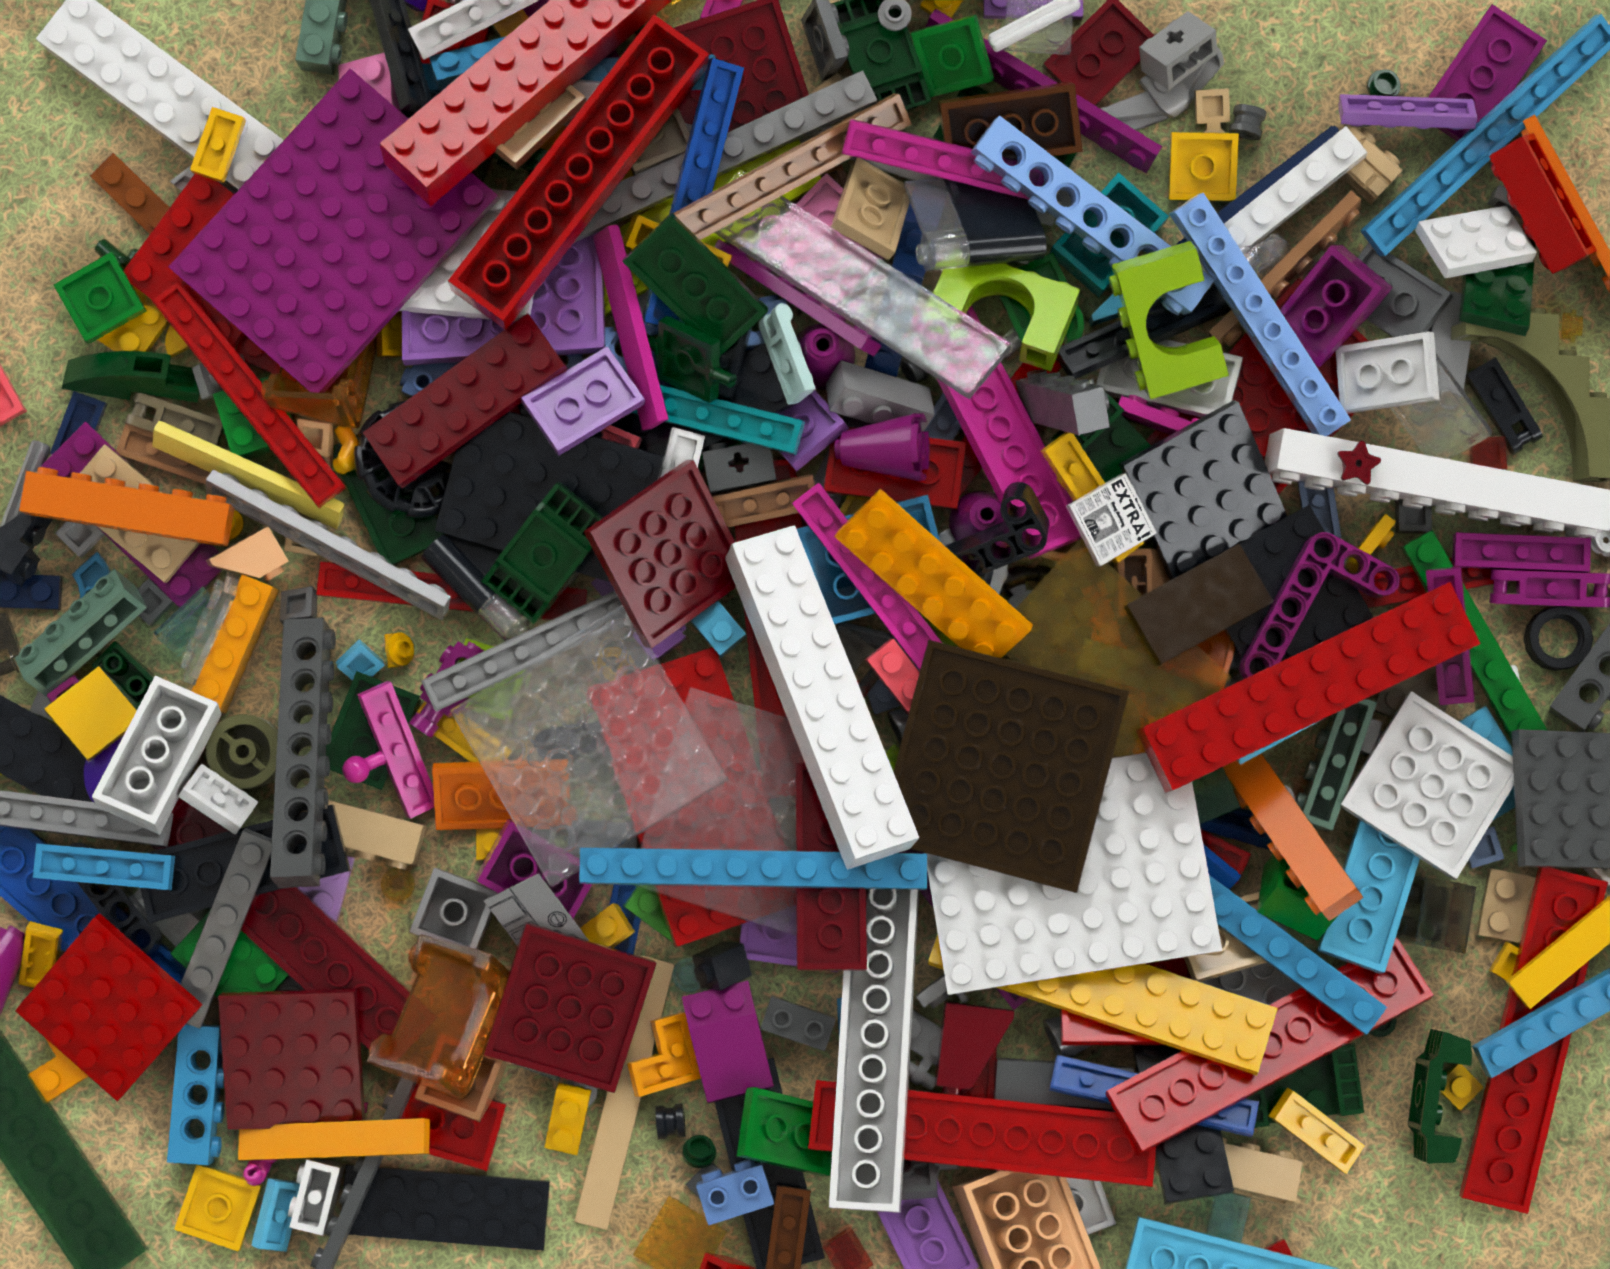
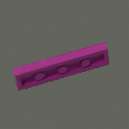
(1521, 552)
(1454, 674)

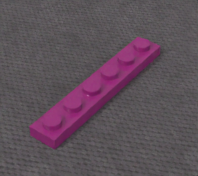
(801, 300)

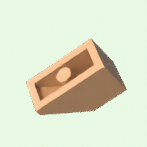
(253, 556)

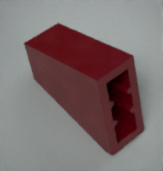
(967, 1043)

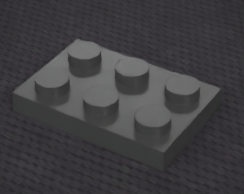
(1412, 301)

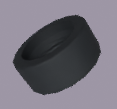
(1584, 635)

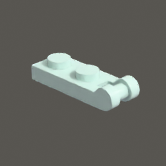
(786, 354)

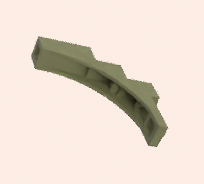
(1567, 383)

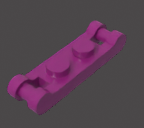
(1550, 588)

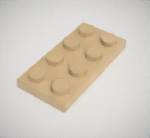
(158, 554)

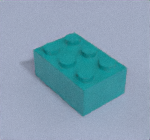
(1092, 268)

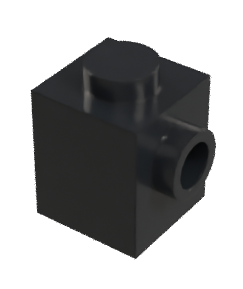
(721, 965)

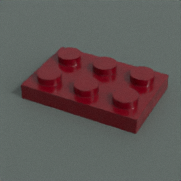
(1101, 52)

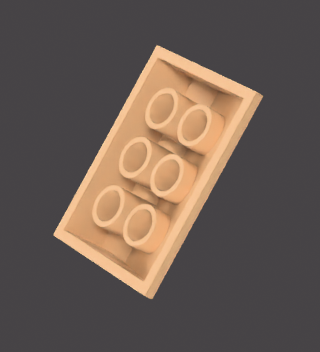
(1024, 1222)

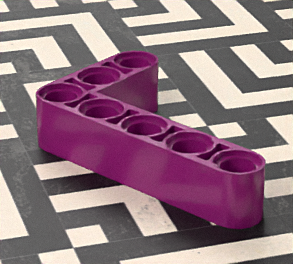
(1303, 596)

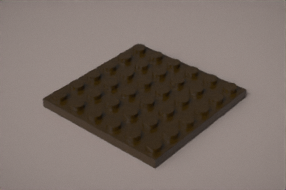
(1007, 763)

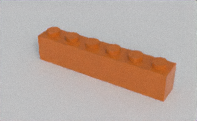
(127, 508)
(1292, 837)

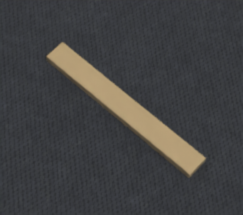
(620, 1113)

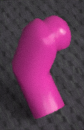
(257, 1171)

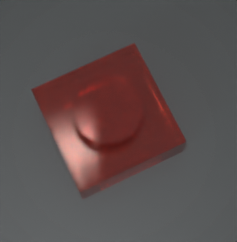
(1490, 453)

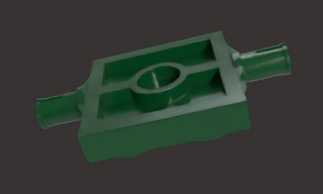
(689, 359)

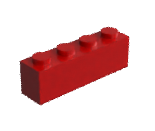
(1542, 203)

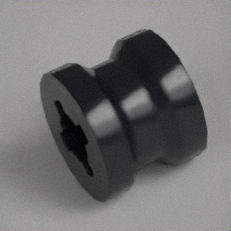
(670, 1121)

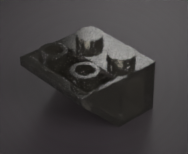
(1437, 914)

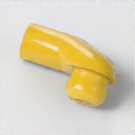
(345, 459)

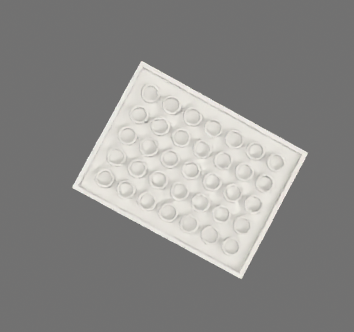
(1136, 904)

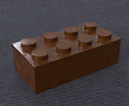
(1042, 113)

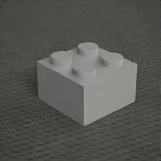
(453, 910)

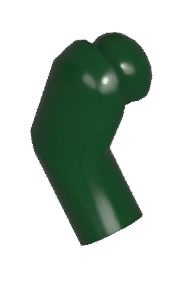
(104, 247)

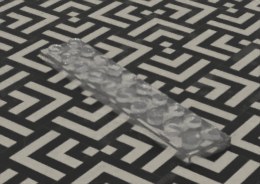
(869, 293)

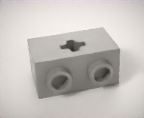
(1178, 50)

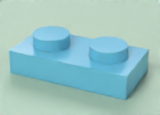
(273, 1223)

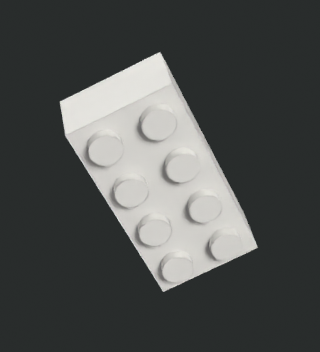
(157, 755)

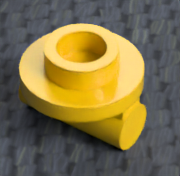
(398, 649)

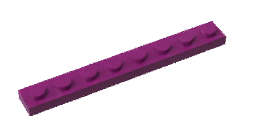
(1094, 122)

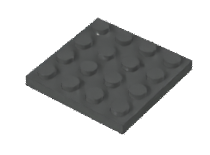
(1562, 798)

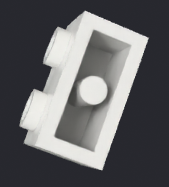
(316, 1196)

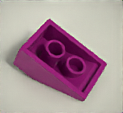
(1333, 302)
(727, 1041)

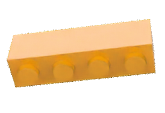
(235, 642)

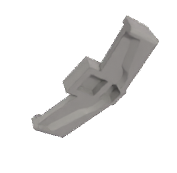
(1160, 103)

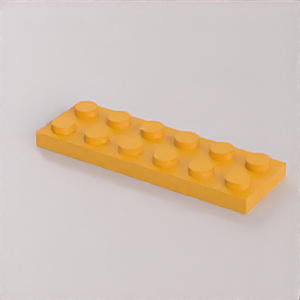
(932, 578)

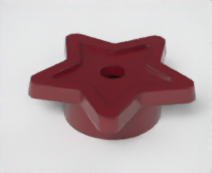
(1349, 460)

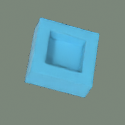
(361, 659)

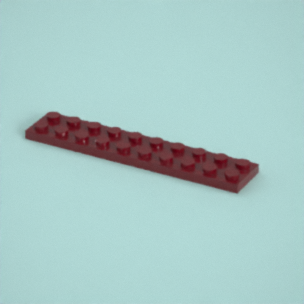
(308, 941)

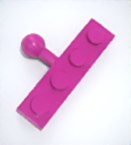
(396, 751)

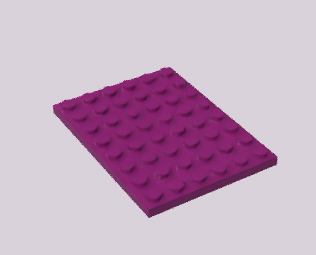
(327, 238)

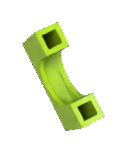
(1140, 284)
(1046, 300)

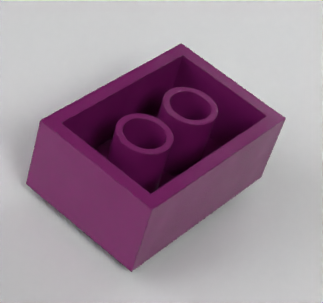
(512, 863)

